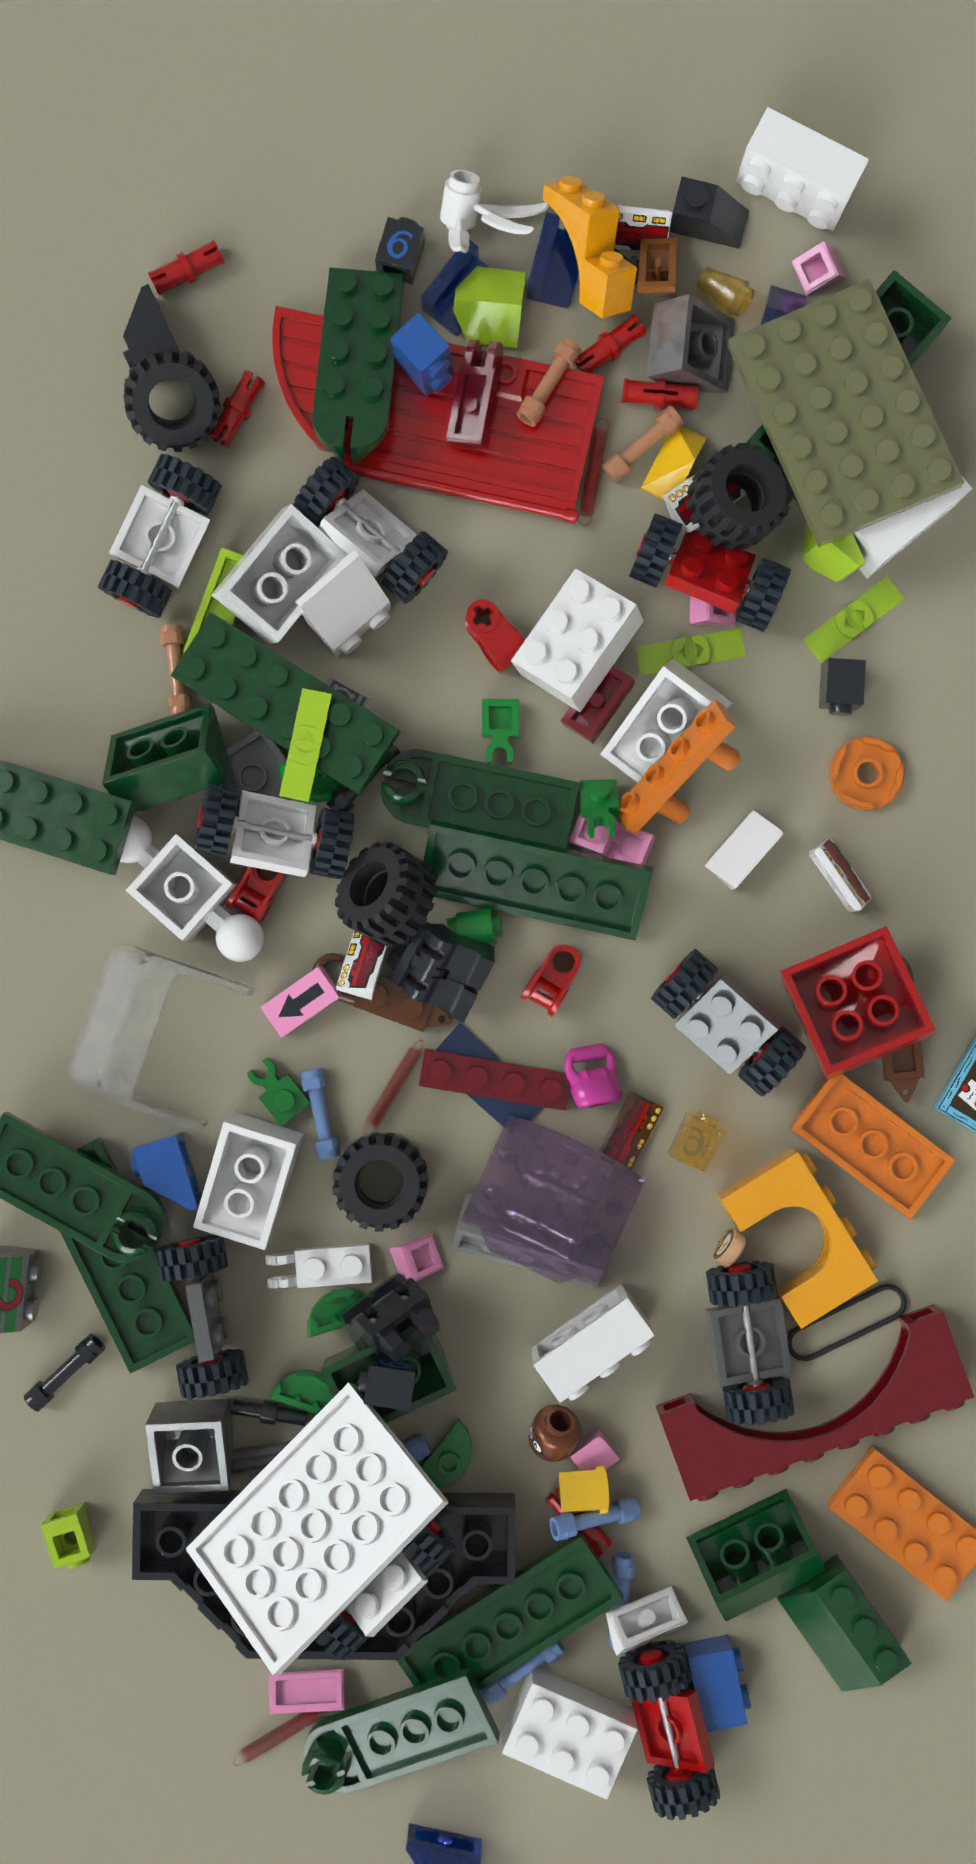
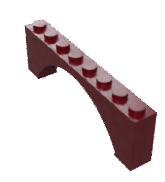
(917, 1381)

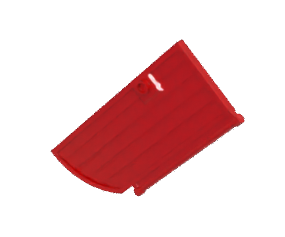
(519, 468)

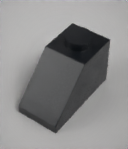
(708, 213)
(146, 328)

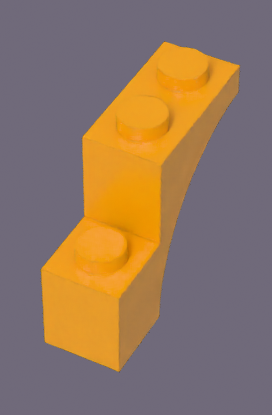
(592, 224)

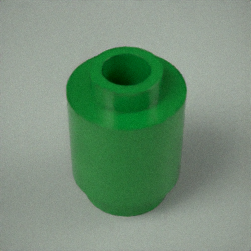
(477, 925)

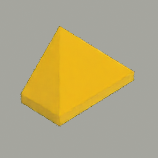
(673, 462)

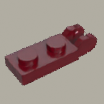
(475, 395)

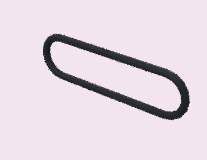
(856, 1335)

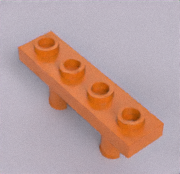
(685, 754)

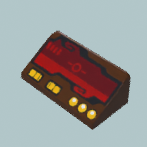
(631, 1129)

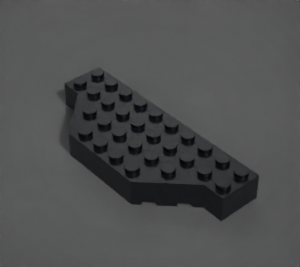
(476, 1521)

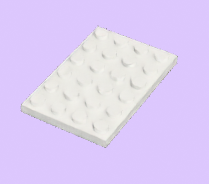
(315, 1528)

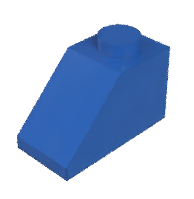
(167, 1170)

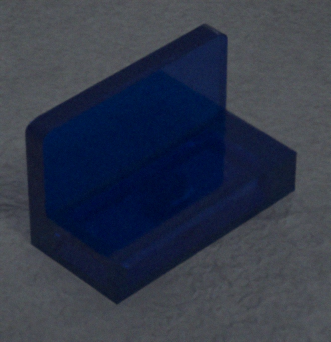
(554, 266)
(439, 296)

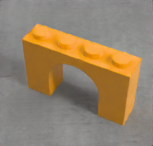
(840, 1268)

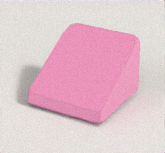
(818, 268)
(707, 614)
(417, 1258)
(594, 1451)

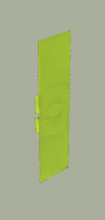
(853, 619)
(691, 650)
(305, 745)

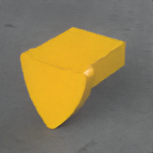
(585, 1491)

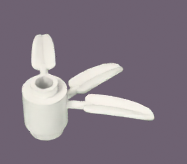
(462, 206)

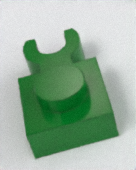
(500, 722)
(599, 804)
(282, 1096)

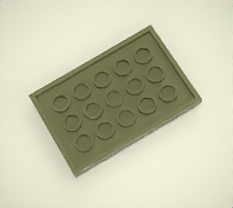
(844, 413)

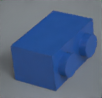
(423, 355)
(716, 1680)

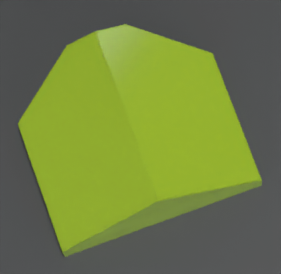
(491, 305)
(833, 560)

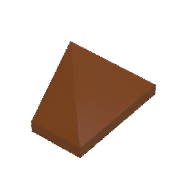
(658, 267)

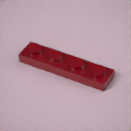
(494, 1079)

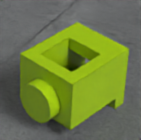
(60, 1546)

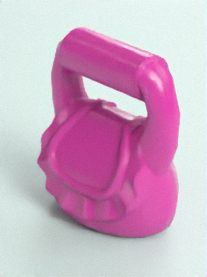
(593, 1086)

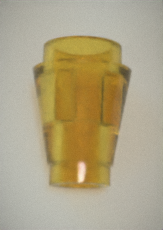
(726, 291)

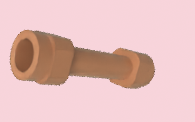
(564, 357)
(667, 423)
(172, 639)

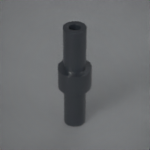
(269, 1412)

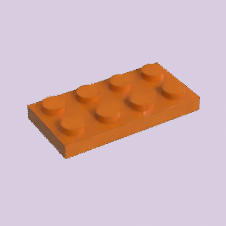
(872, 1144)
(907, 1522)

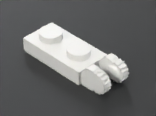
(323, 1266)

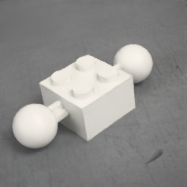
(188, 893)

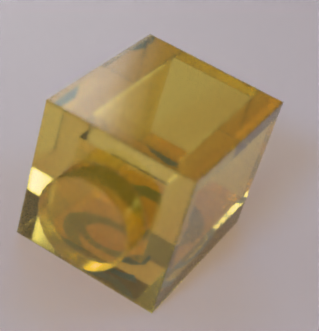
(696, 1141)

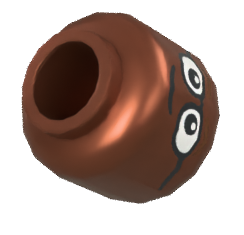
(554, 1433)

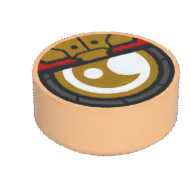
(729, 1247)

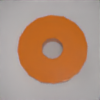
(888, 771)

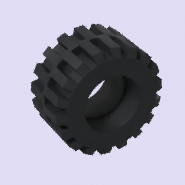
(178, 432)
(763, 485)
(386, 894)
(371, 1212)

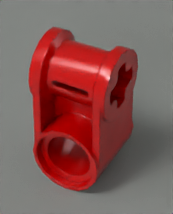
(499, 639)
(257, 890)
(551, 981)

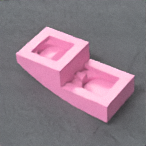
(622, 846)

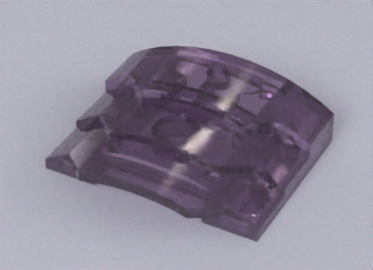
(552, 1202)

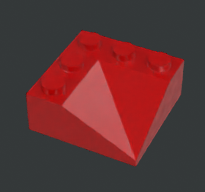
(857, 1003)

